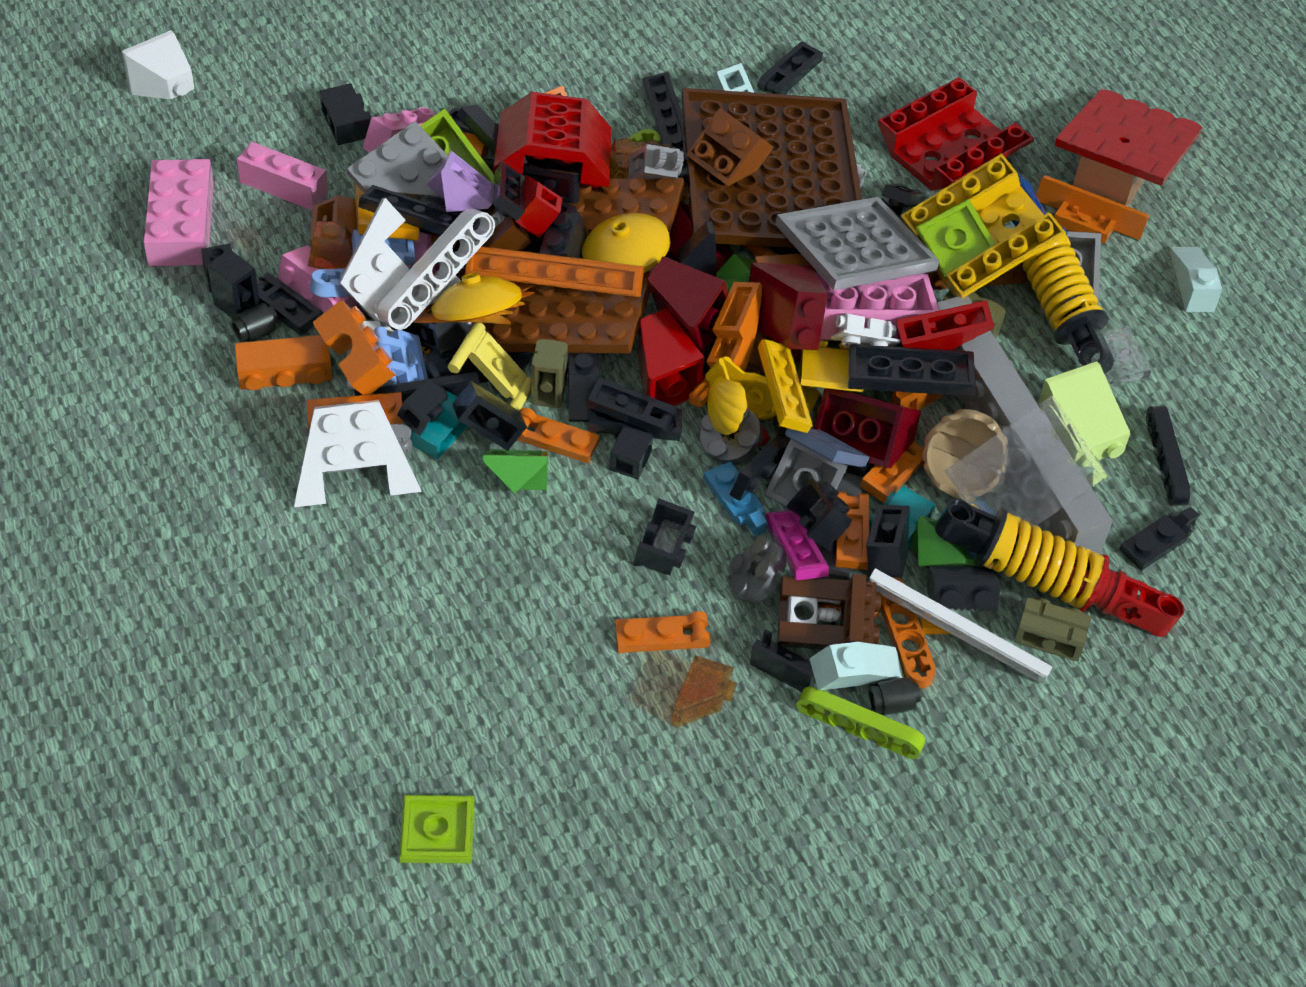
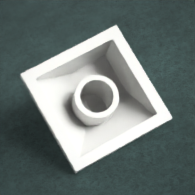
(158, 68)

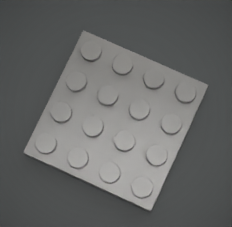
(856, 243)

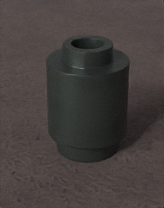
(255, 322)
(894, 696)

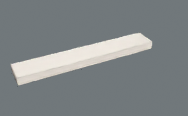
(960, 627)

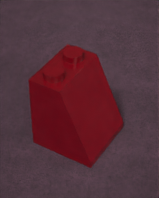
(690, 297)
(790, 304)

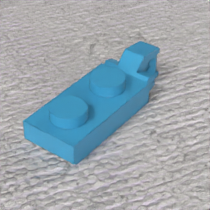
(747, 510)

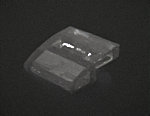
(1128, 357)

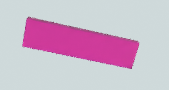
(801, 551)

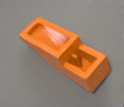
(737, 324)

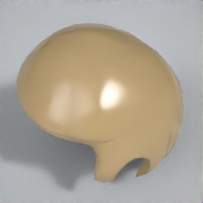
(951, 441)

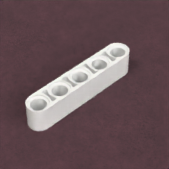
(421, 272)

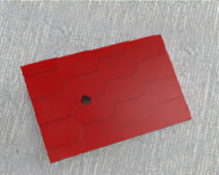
(1125, 145)

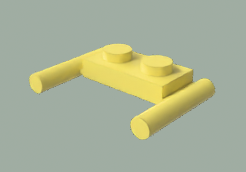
(494, 364)

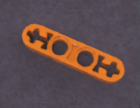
(909, 631)

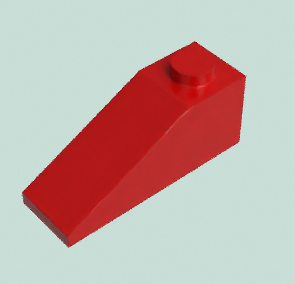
(945, 327)

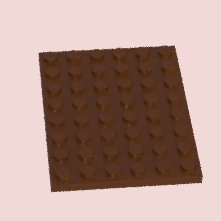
(805, 170)

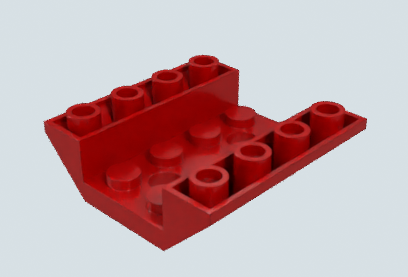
(556, 129)
(938, 129)

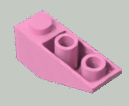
(386, 126)

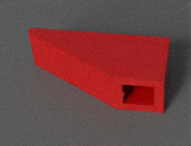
(541, 207)

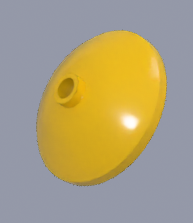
(628, 240)
(475, 298)

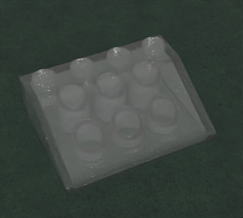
(1029, 466)

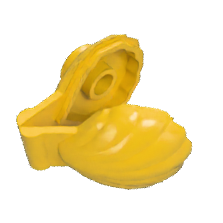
(732, 393)

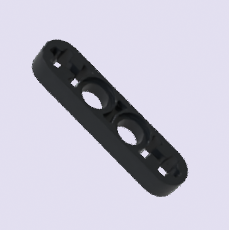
(1168, 456)

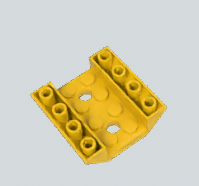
(997, 199)

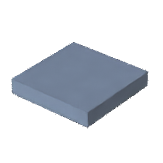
(828, 447)

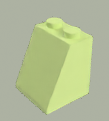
(1091, 407)

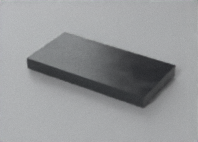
(911, 370)

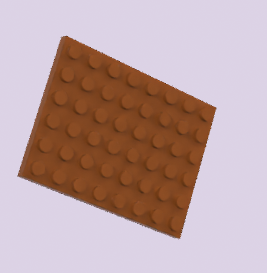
(589, 318)

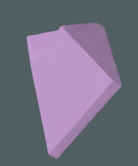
(461, 185)

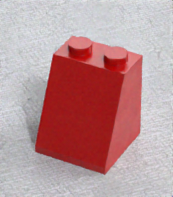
(667, 359)

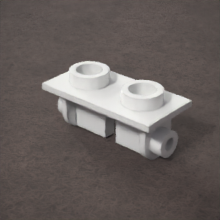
(853, 332)

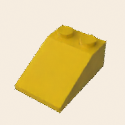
(825, 367)

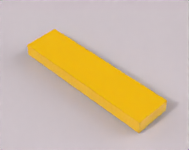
(784, 386)

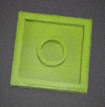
(955, 236)
(437, 829)

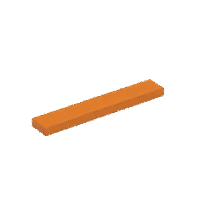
(557, 271)

